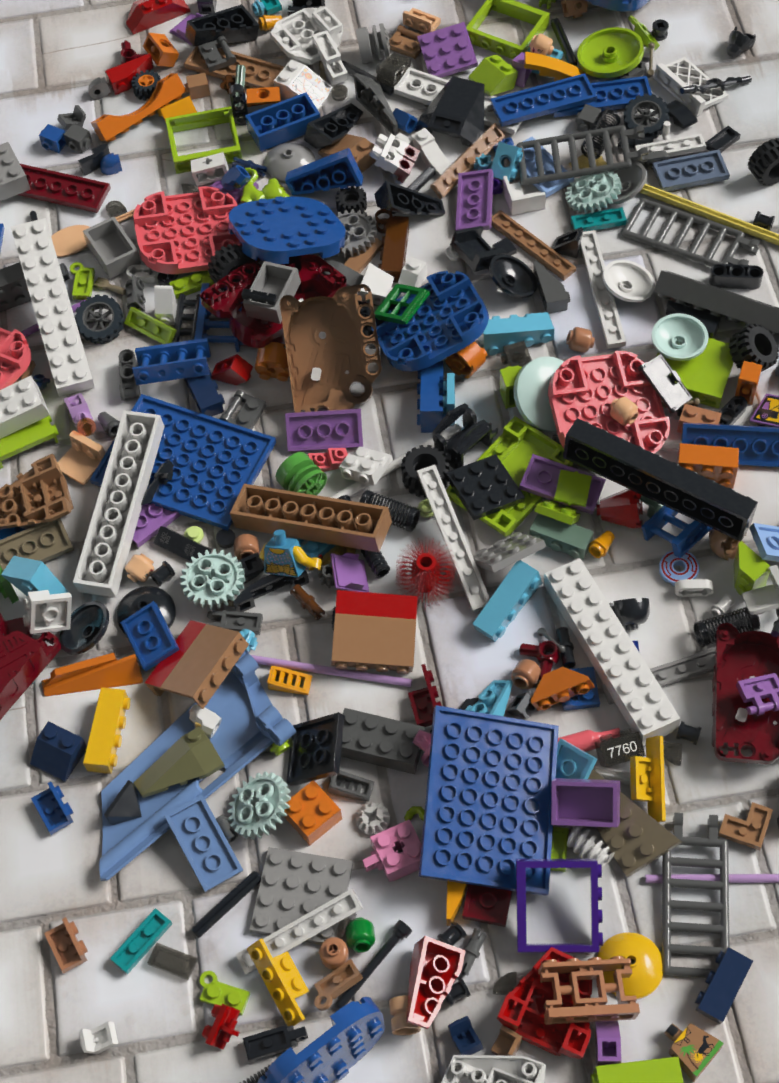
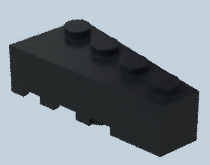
(233, 23)

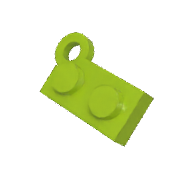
(643, 32)
(83, 281)
(221, 993)

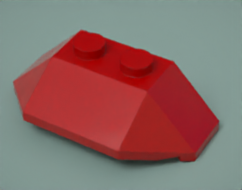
(150, 13)

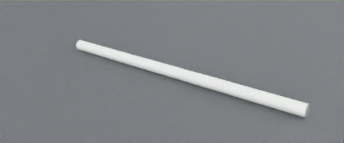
(395, 464)

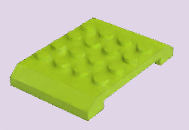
(515, 450)

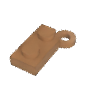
(336, 984)

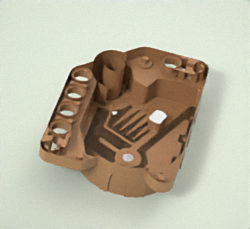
(328, 349)

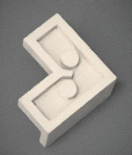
(521, 203)

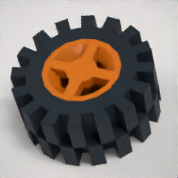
(145, 84)

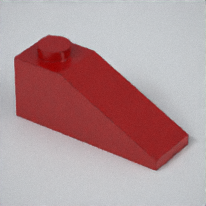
(120, 77)

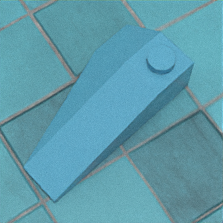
(493, 698)

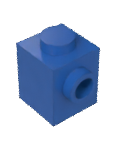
(52, 138)

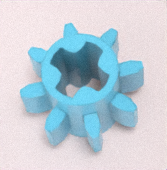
(483, 162)
(250, 637)

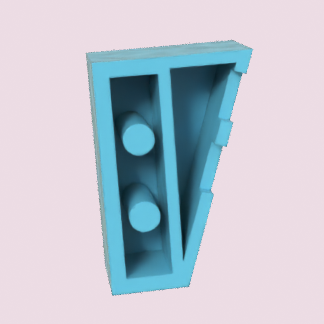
(31, 576)

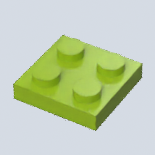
(551, 509)

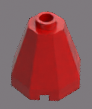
(622, 509)

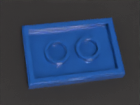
(149, 636)

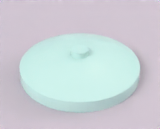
(532, 392)

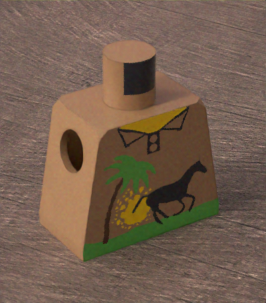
(693, 1048)

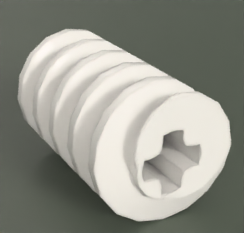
(587, 847)

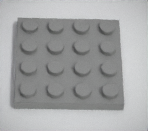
(296, 885)

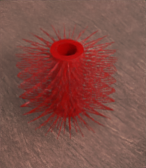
(425, 573)

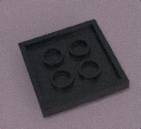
(484, 487)
(315, 749)

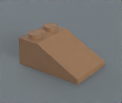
(359, 147)

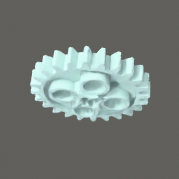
(593, 191)
(212, 579)
(259, 805)

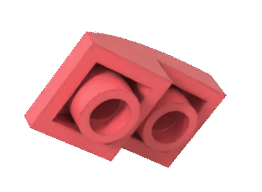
(330, 460)

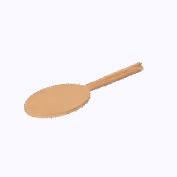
(72, 239)

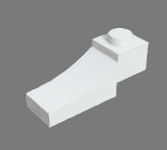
(330, 57)
(430, 151)

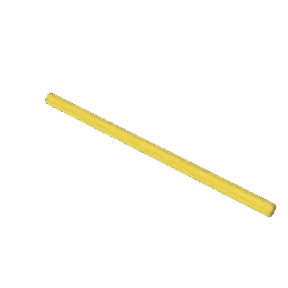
(711, 214)

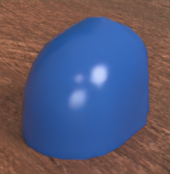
(110, 164)

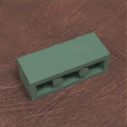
(562, 536)

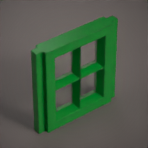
(421, 295)

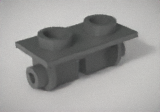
(135, 293)

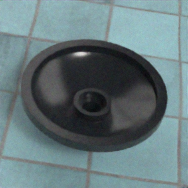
(512, 276)
(143, 596)
(86, 628)

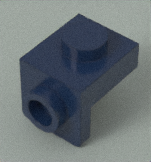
(464, 1036)

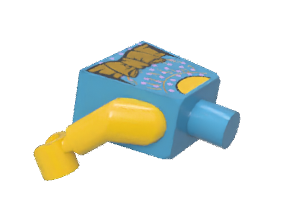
(286, 557)

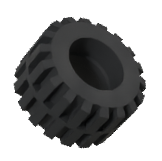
(765, 162)
(225, 260)
(754, 345)
(419, 459)

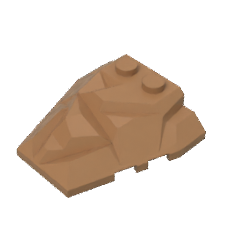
(36, 496)

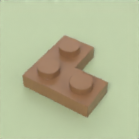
(748, 832)

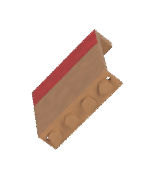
(374, 631)
(201, 663)

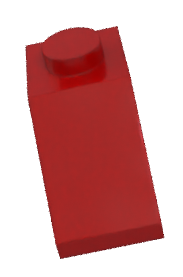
(232, 370)

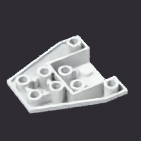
(494, 1069)

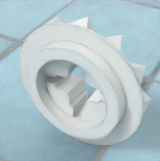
(375, 826)

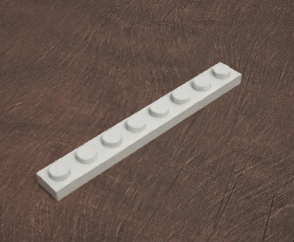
(603, 298)
(453, 537)

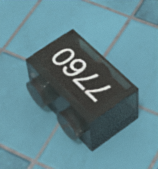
(619, 747)

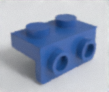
(52, 809)

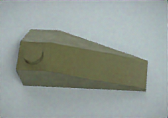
(186, 759)

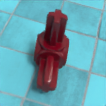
(128, 54)
(546, 661)

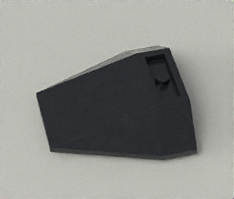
(456, 111)

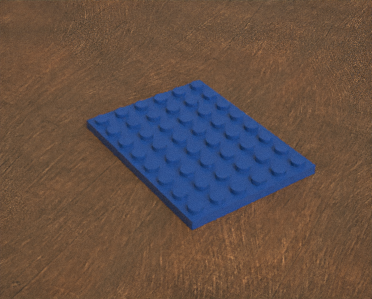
(208, 459)
(488, 799)

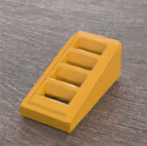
(288, 687)

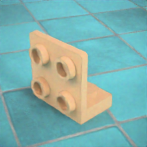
(82, 458)

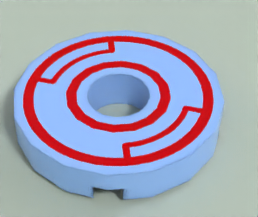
(670, 575)

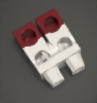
(394, 156)

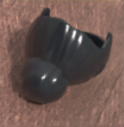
(739, 42)

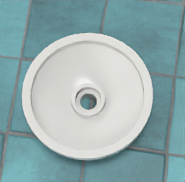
(628, 281)

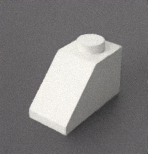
(413, 273)
(165, 304)

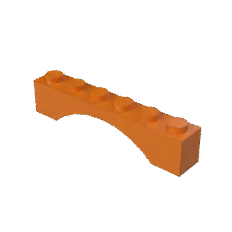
(166, 90)

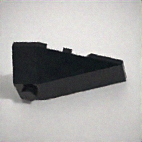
(332, 126)
(407, 201)

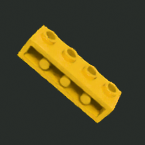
(106, 730)

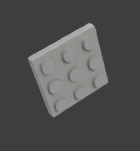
(508, 551)

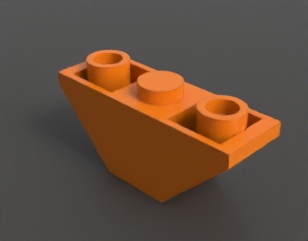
(560, 687)

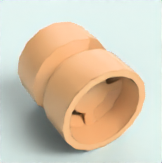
(398, 1009)

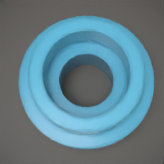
(258, 8)

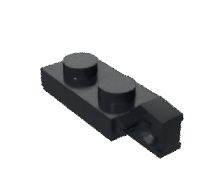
(273, 1041)

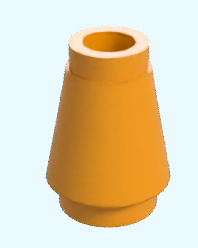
(267, 22)
(601, 545)

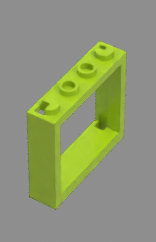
(513, 9)
(199, 120)

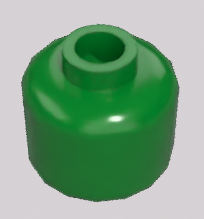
(360, 935)

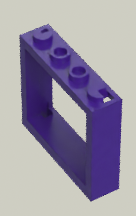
(596, 895)

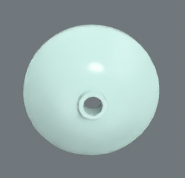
(681, 330)

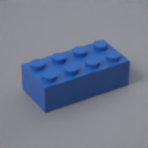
(281, 121)

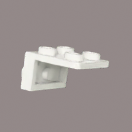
(764, 598)

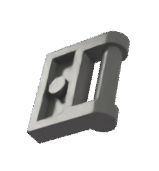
(212, 56)
(249, 412)

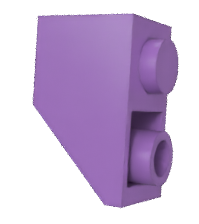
(607, 1043)

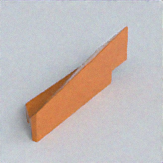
(93, 674)

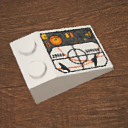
(298, 79)

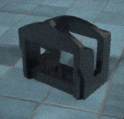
(465, 439)

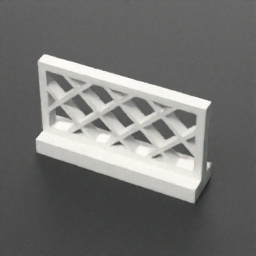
(673, 82)

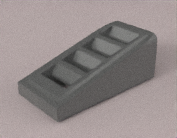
(349, 793)

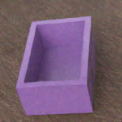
(585, 802)

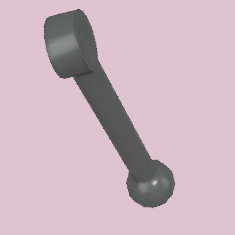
(542, 632)

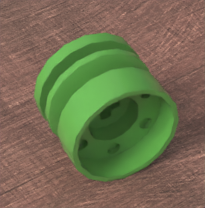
(301, 475)

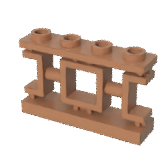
(588, 1008)

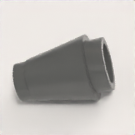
(108, 423)

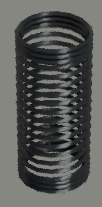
(597, 125)
(412, 517)
(746, 621)

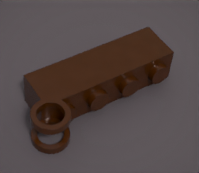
(394, 243)

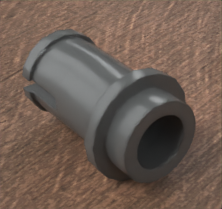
(225, 826)

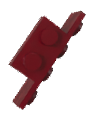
(424, 700)

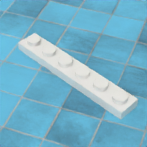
(305, 927)

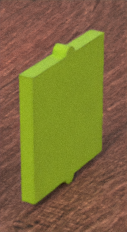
(573, 488)

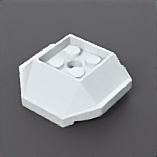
(295, 33)

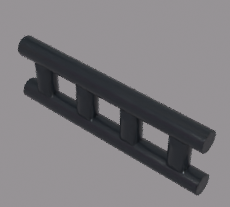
(183, 302)

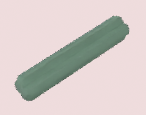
(240, 79)

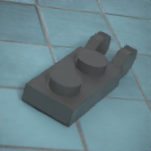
(237, 620)

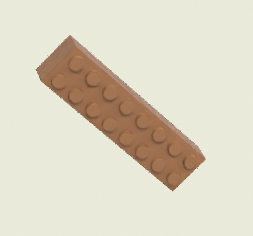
(311, 517)

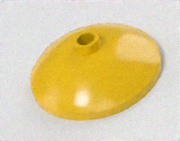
(647, 967)

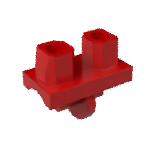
(223, 1026)

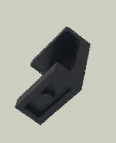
(474, 248)

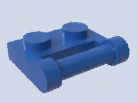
(587, 700)

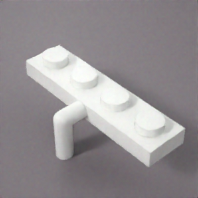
(675, 146)

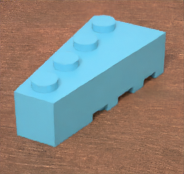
(531, 329)
(508, 600)

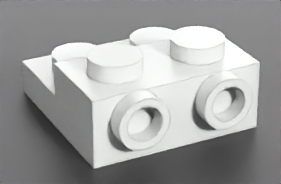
(365, 465)
(47, 611)

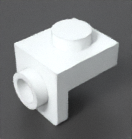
(99, 1038)

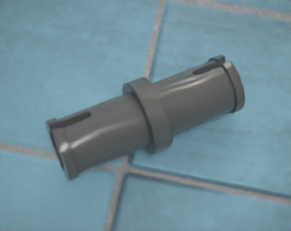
(472, 950)

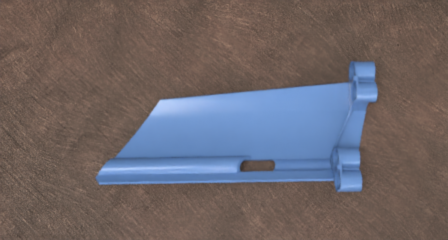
(245, 731)

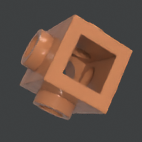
(574, 7)

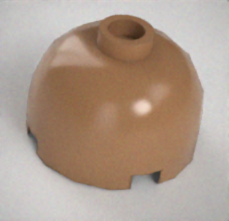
(723, 545)

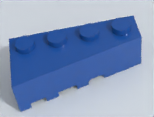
(327, 173)
(431, 397)

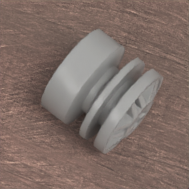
(373, 43)

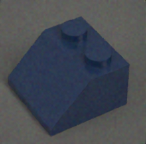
(57, 751)

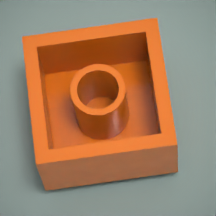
(312, 812)

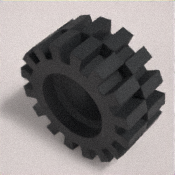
(348, 194)

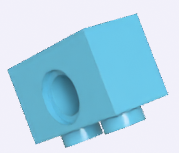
(506, 151)

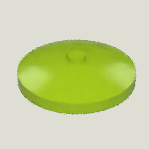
(610, 52)

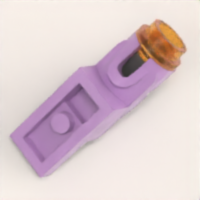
(80, 414)

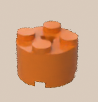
(467, 360)
(272, 362)

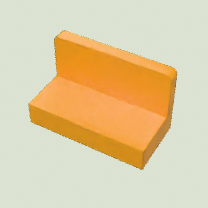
(180, 107)

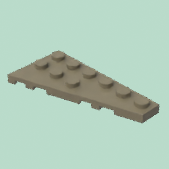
(637, 838)

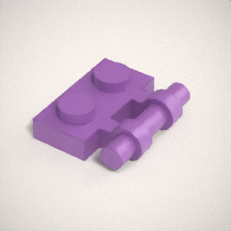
(757, 689)

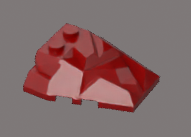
(525, 1012)

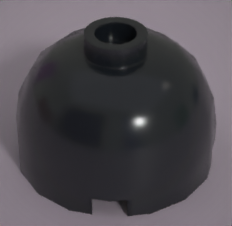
(631, 612)

